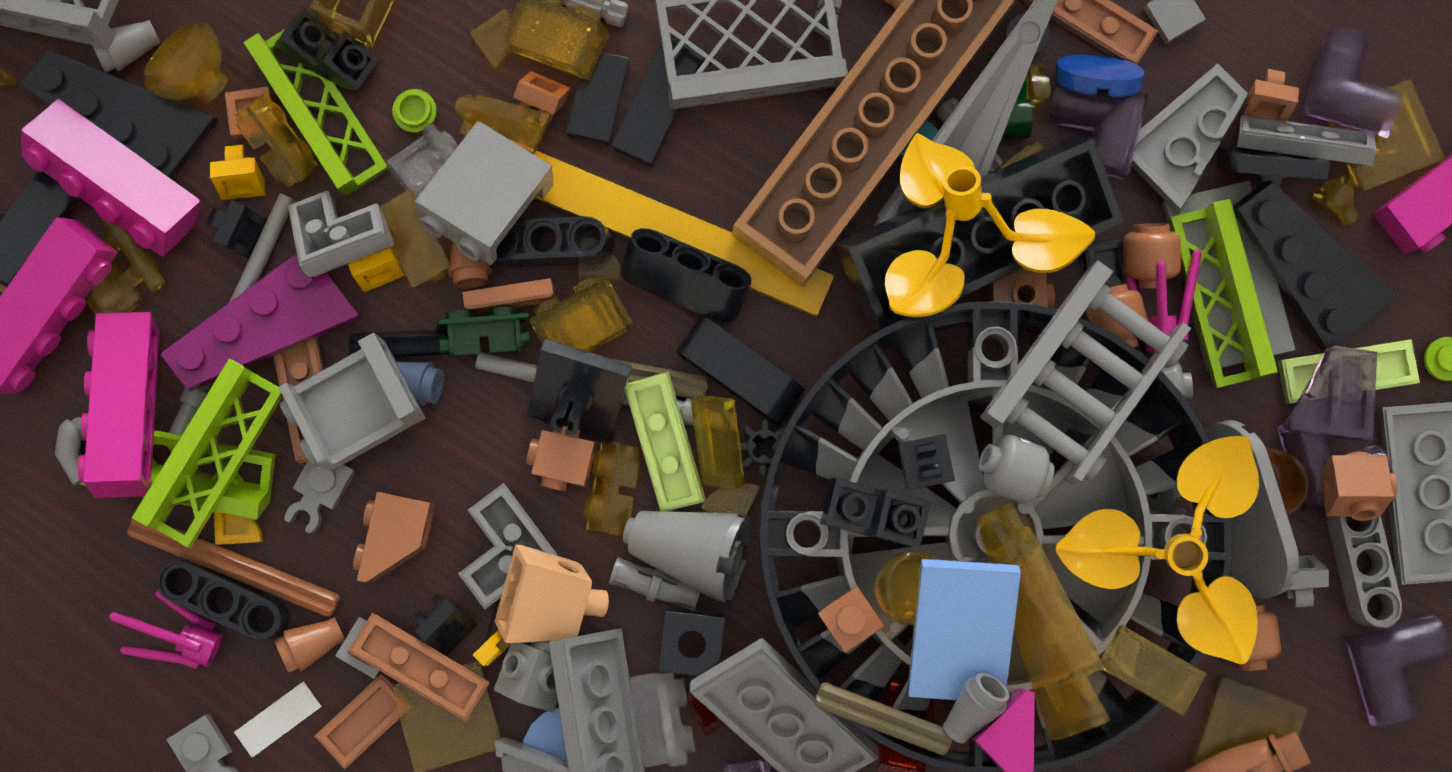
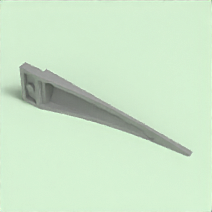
(985, 109)

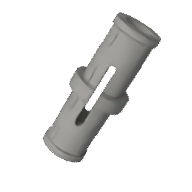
(653, 584)

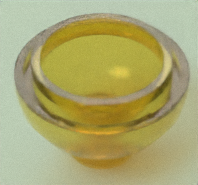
(187, 65)

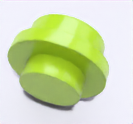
(414, 110)
(1439, 359)

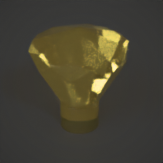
(1338, 196)

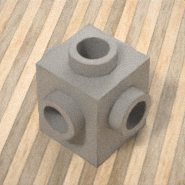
(528, 676)

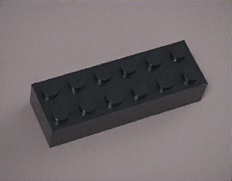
(1058, 178)

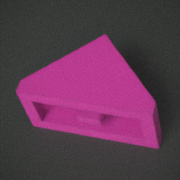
(1011, 735)

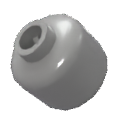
(1016, 469)

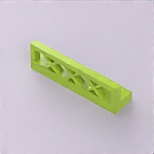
(306, 122)
(1239, 293)
(193, 447)
(241, 497)

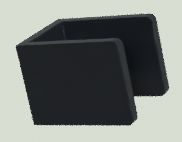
(679, 622)

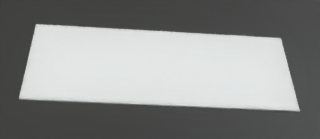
(277, 719)

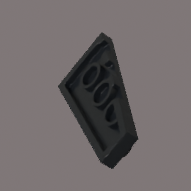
(150, 126)
(1314, 271)

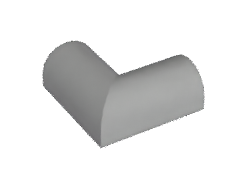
(331, 242)
(505, 525)

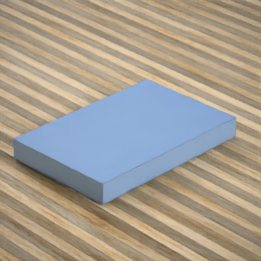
(961, 625)

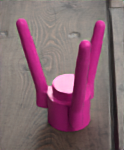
(1162, 320)
(196, 643)

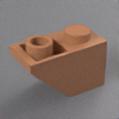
(395, 534)

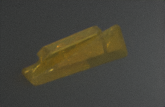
(1046, 629)

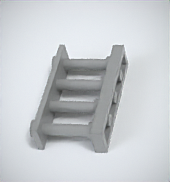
(1040, 369)

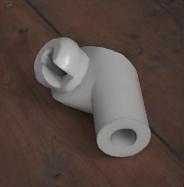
(68, 447)

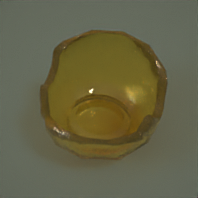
(898, 586)

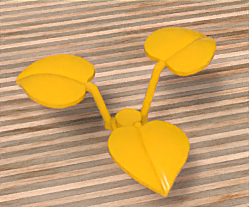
(935, 172)
(1105, 550)

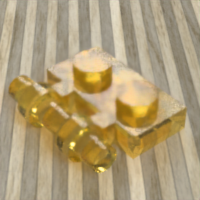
(117, 290)

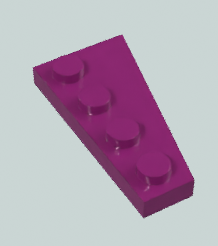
(260, 324)

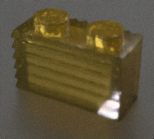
(556, 36)
(583, 319)

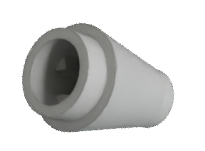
(127, 45)
(976, 707)

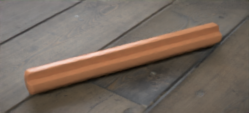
(242, 569)

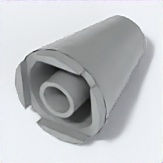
(693, 547)

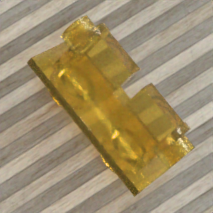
(513, 121)
(289, 156)
(413, 246)
(612, 469)

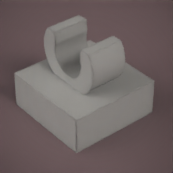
(1310, 575)

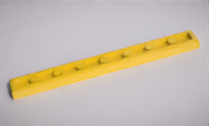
(626, 211)

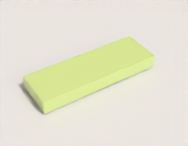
(1394, 369)
(664, 442)

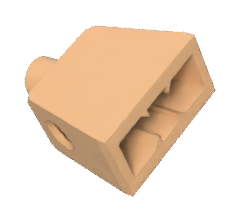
(546, 598)

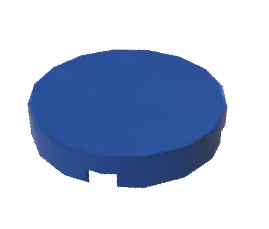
(1091, 72)

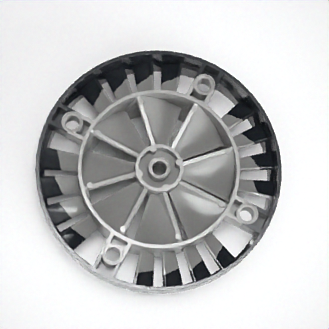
(947, 412)

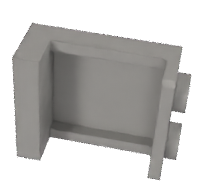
(482, 192)
(351, 405)

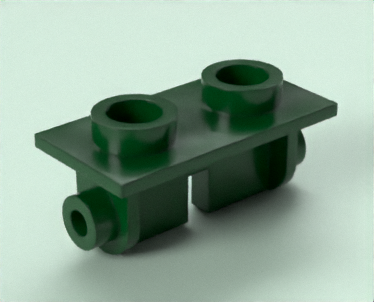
(465, 331)

